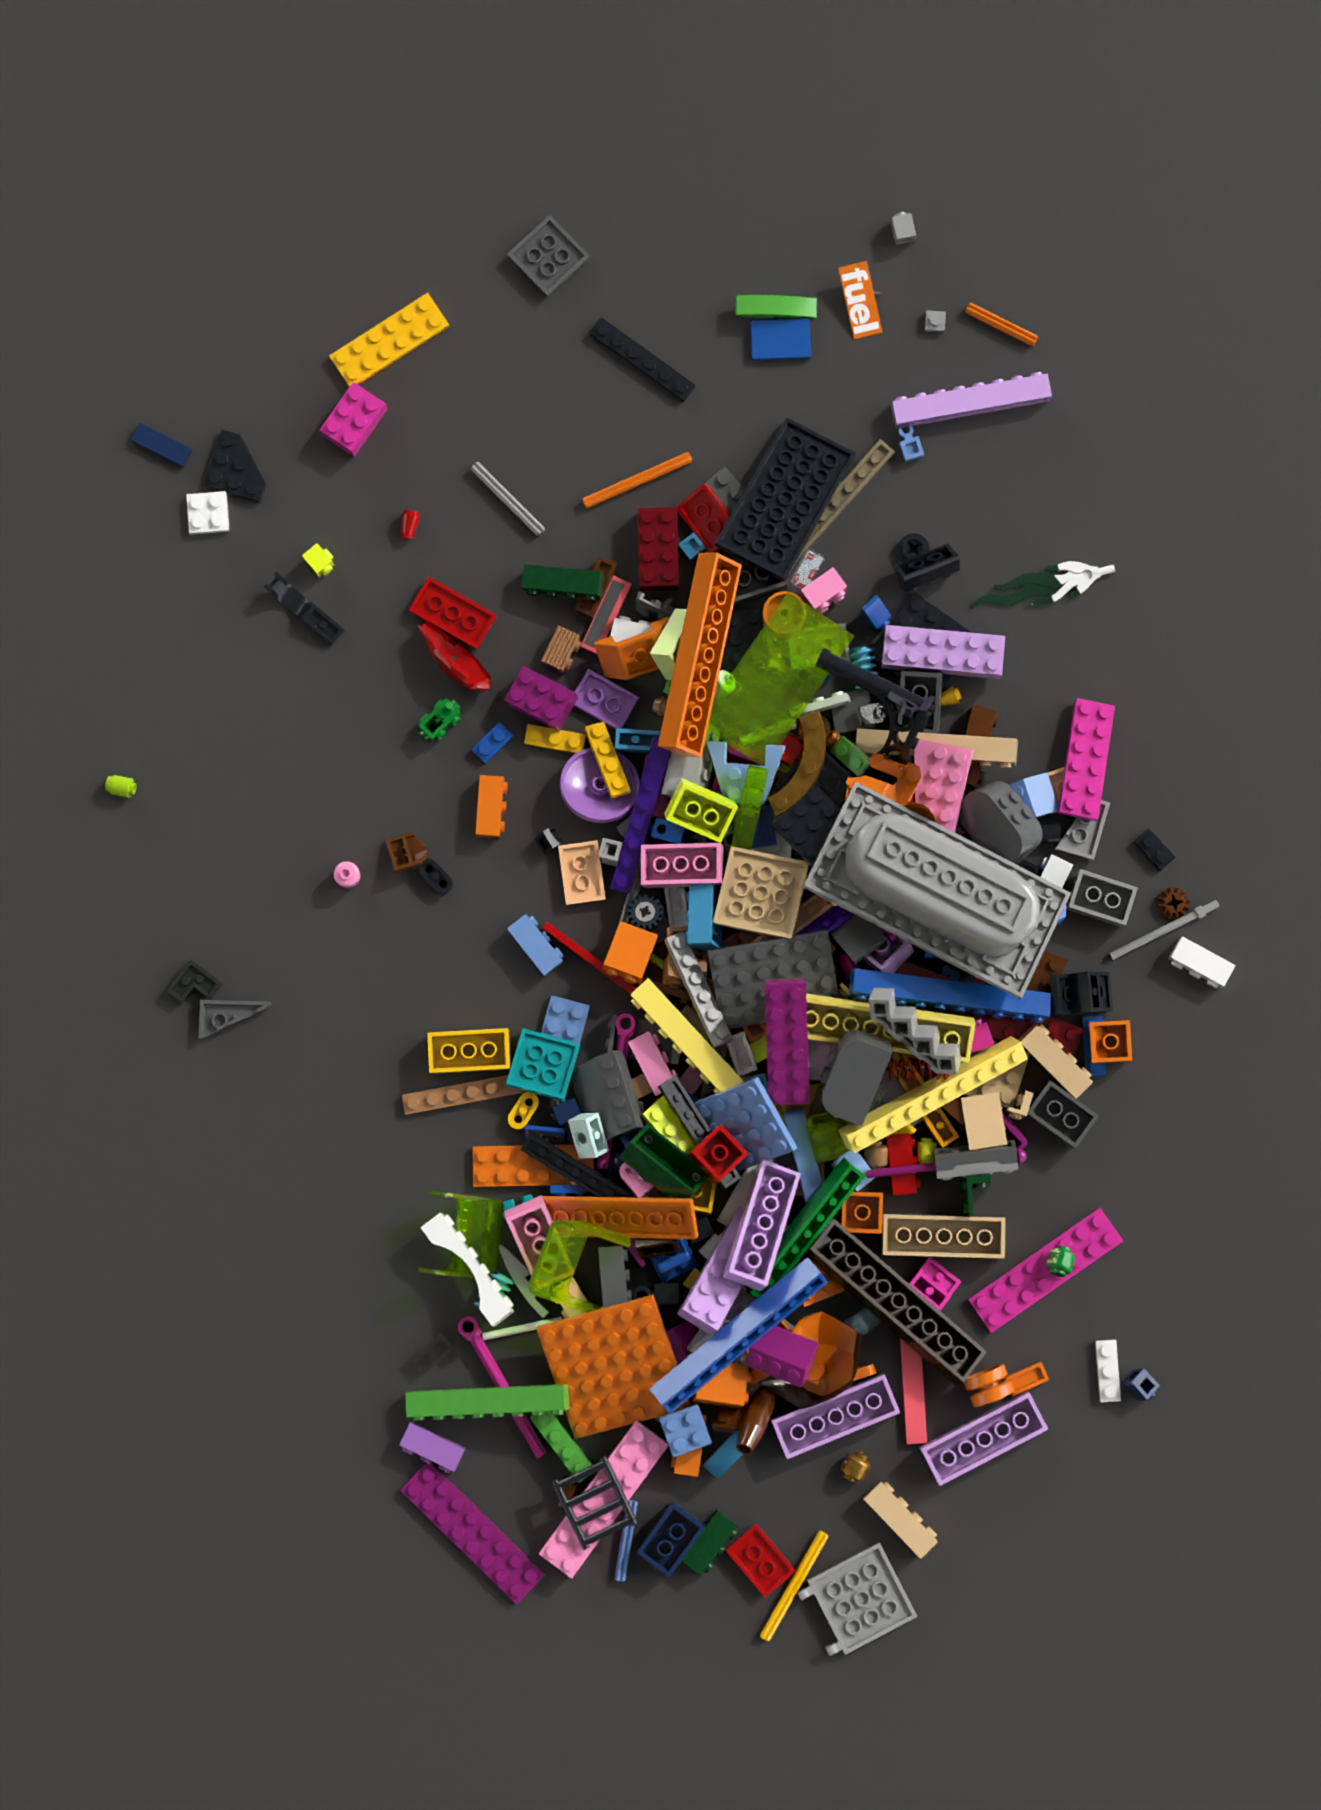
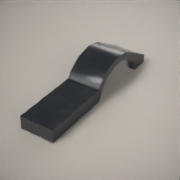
(304, 609)

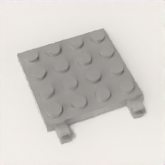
(860, 1599)

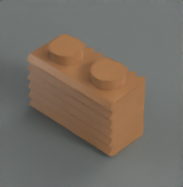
(561, 649)

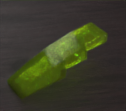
(750, 807)

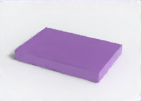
(604, 700)

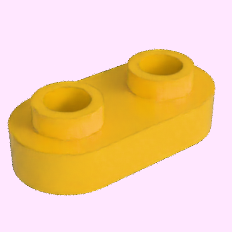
(523, 1110)

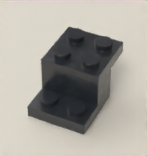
(1081, 993)

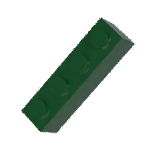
(563, 581)

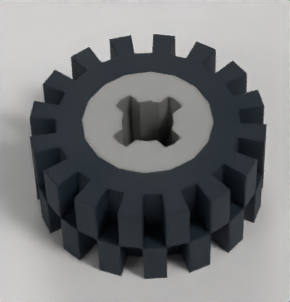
(651, 915)

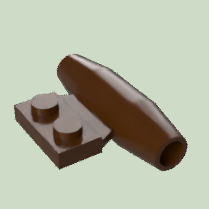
(749, 1420)

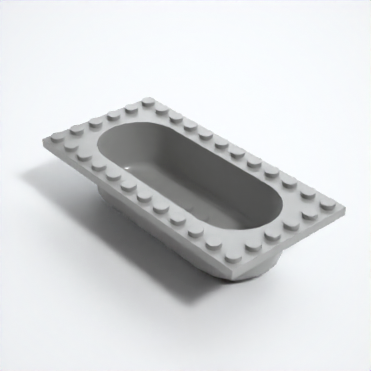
(937, 890)

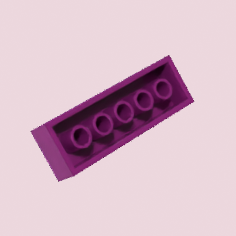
(787, 1041)

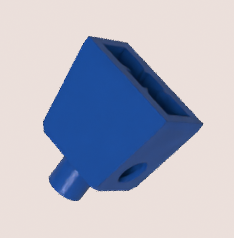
(673, 835)

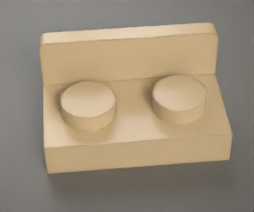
(1022, 1103)

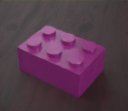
(541, 698)

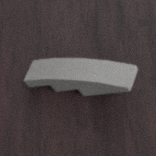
(519, 1273)

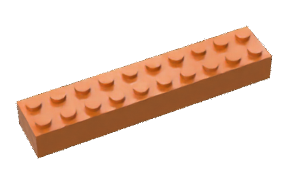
(699, 655)

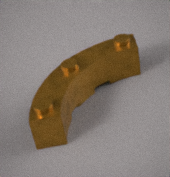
(809, 768)

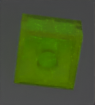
(825, 1136)

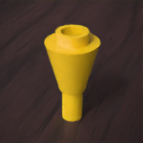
(950, 696)

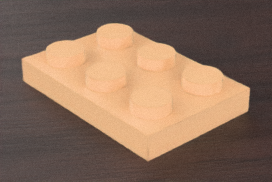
(581, 872)

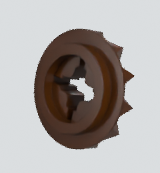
(1168, 911)

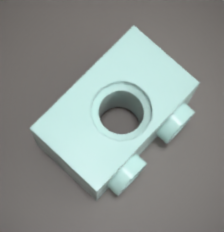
(588, 1135)

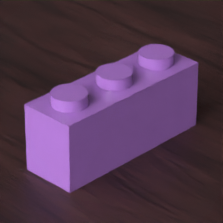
(432, 1447)

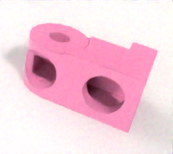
(635, 1181)

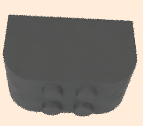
(1000, 821)
(854, 1074)

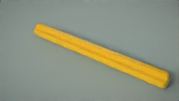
(794, 1586)

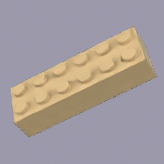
(943, 1236)

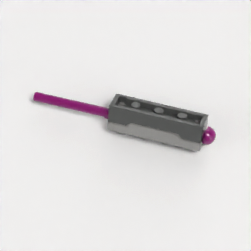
(963, 1162)

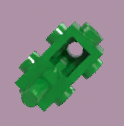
(443, 715)

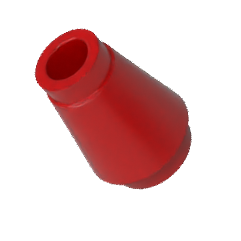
(409, 523)

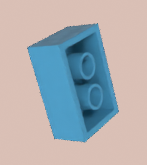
(701, 931)

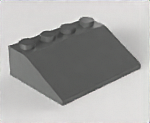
(607, 1089)

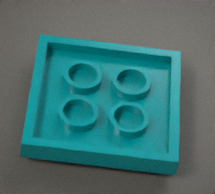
(543, 1064)

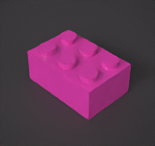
(353, 419)

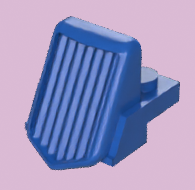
(675, 1264)

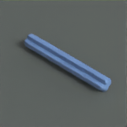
(625, 1545)

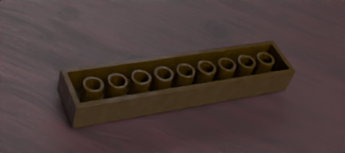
(895, 1302)

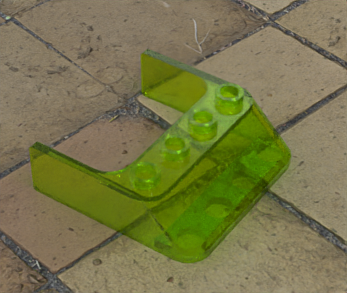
(481, 1225)
(560, 1257)

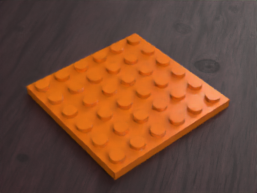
(610, 1364)

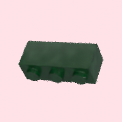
(710, 1543)

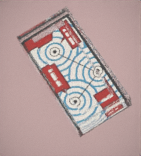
(807, 569)

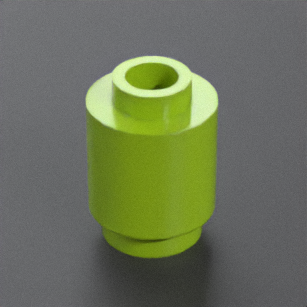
(120, 786)

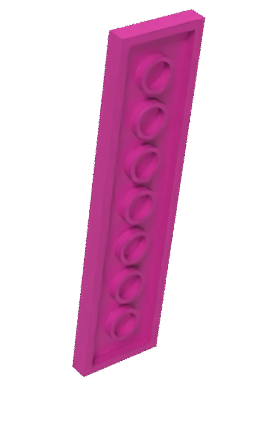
(1032, 1279)

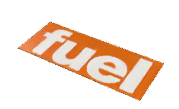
(860, 300)

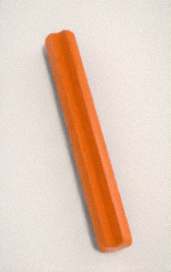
(1001, 324)

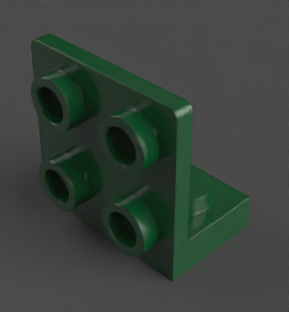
(965, 1187)

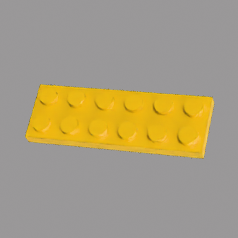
(389, 340)

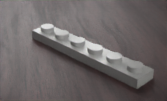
(698, 990)

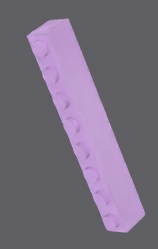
(971, 400)

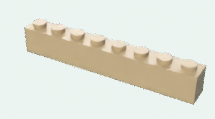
(985, 749)

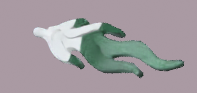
(1055, 586)

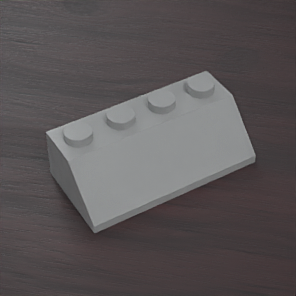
(689, 768)

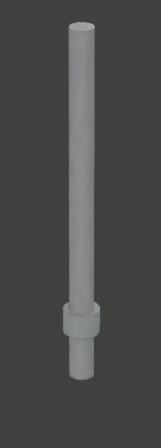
(1199, 912)

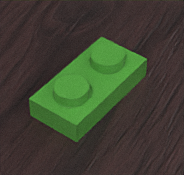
(850, 756)

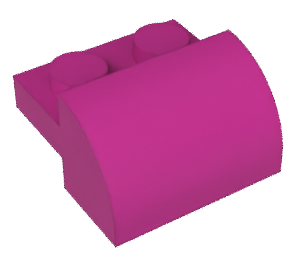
(934, 1283)

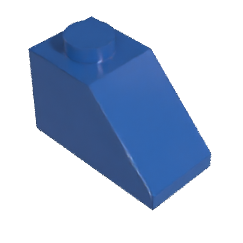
(875, 614)

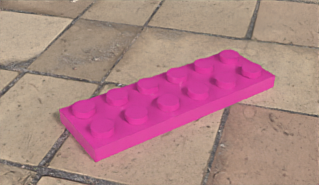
(1086, 759)

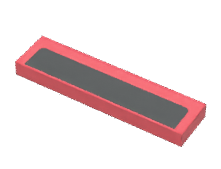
(606, 613)

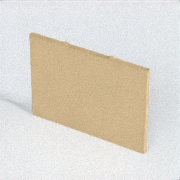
(984, 1121)

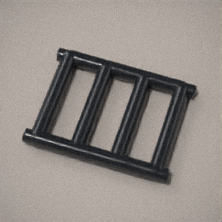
(567, 1504)

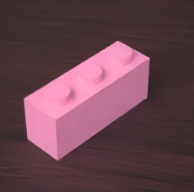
(652, 1060)

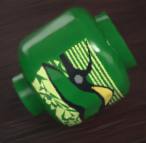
(1060, 1261)

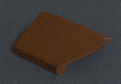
(406, 852)

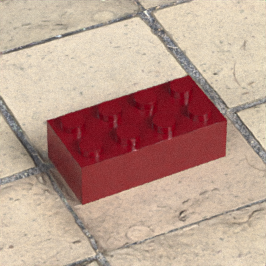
(658, 549)

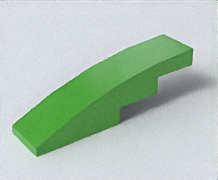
(775, 306)

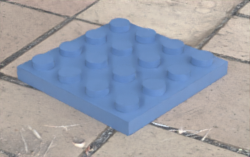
(750, 1120)

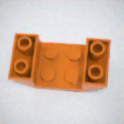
(630, 656)

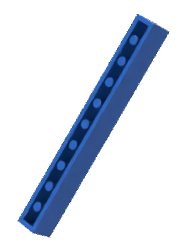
(952, 995)
(738, 1335)

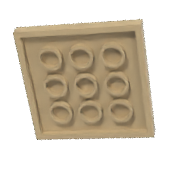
(761, 893)

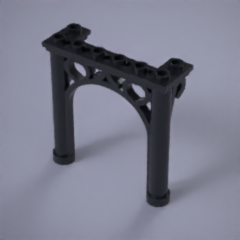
(910, 705)

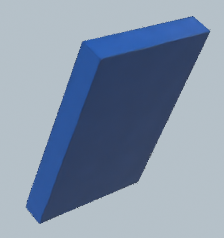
(780, 339)

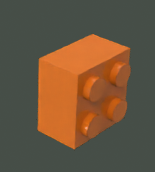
(863, 1212)

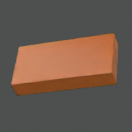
(1028, 1378)

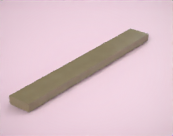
(851, 486)

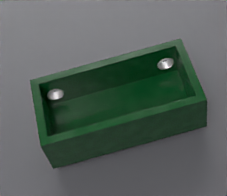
(663, 1164)

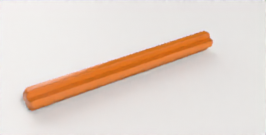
(637, 480)

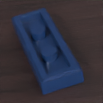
(161, 445)

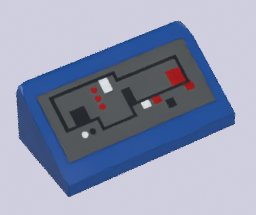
(550, 1134)

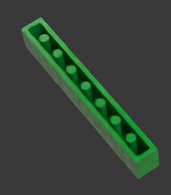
(813, 1220)

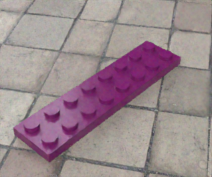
(473, 1532)

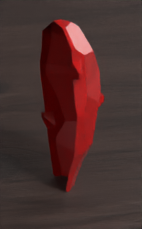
(466, 670)

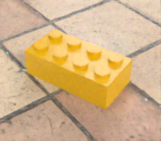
(469, 1051)

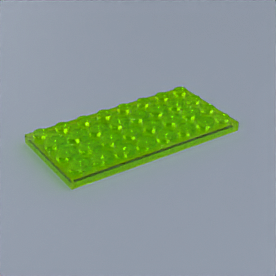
(775, 678)

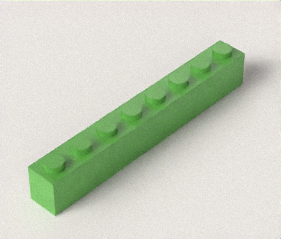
(487, 1401)

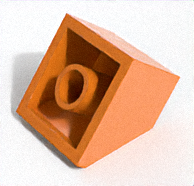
(1110, 1041)

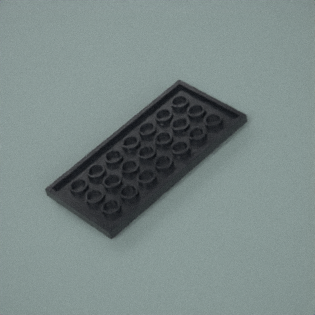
(785, 499)

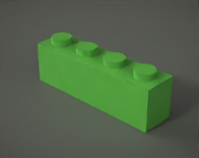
(561, 1442)

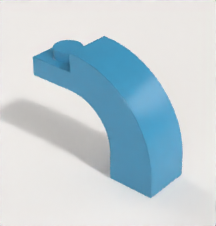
(723, 1457)

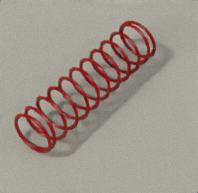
(913, 1069)

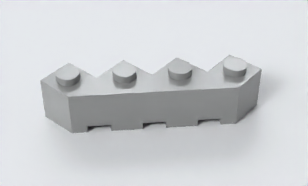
(921, 1039)

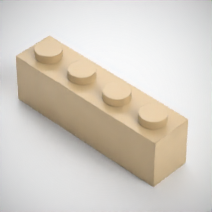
(1055, 1061)
(900, 1519)

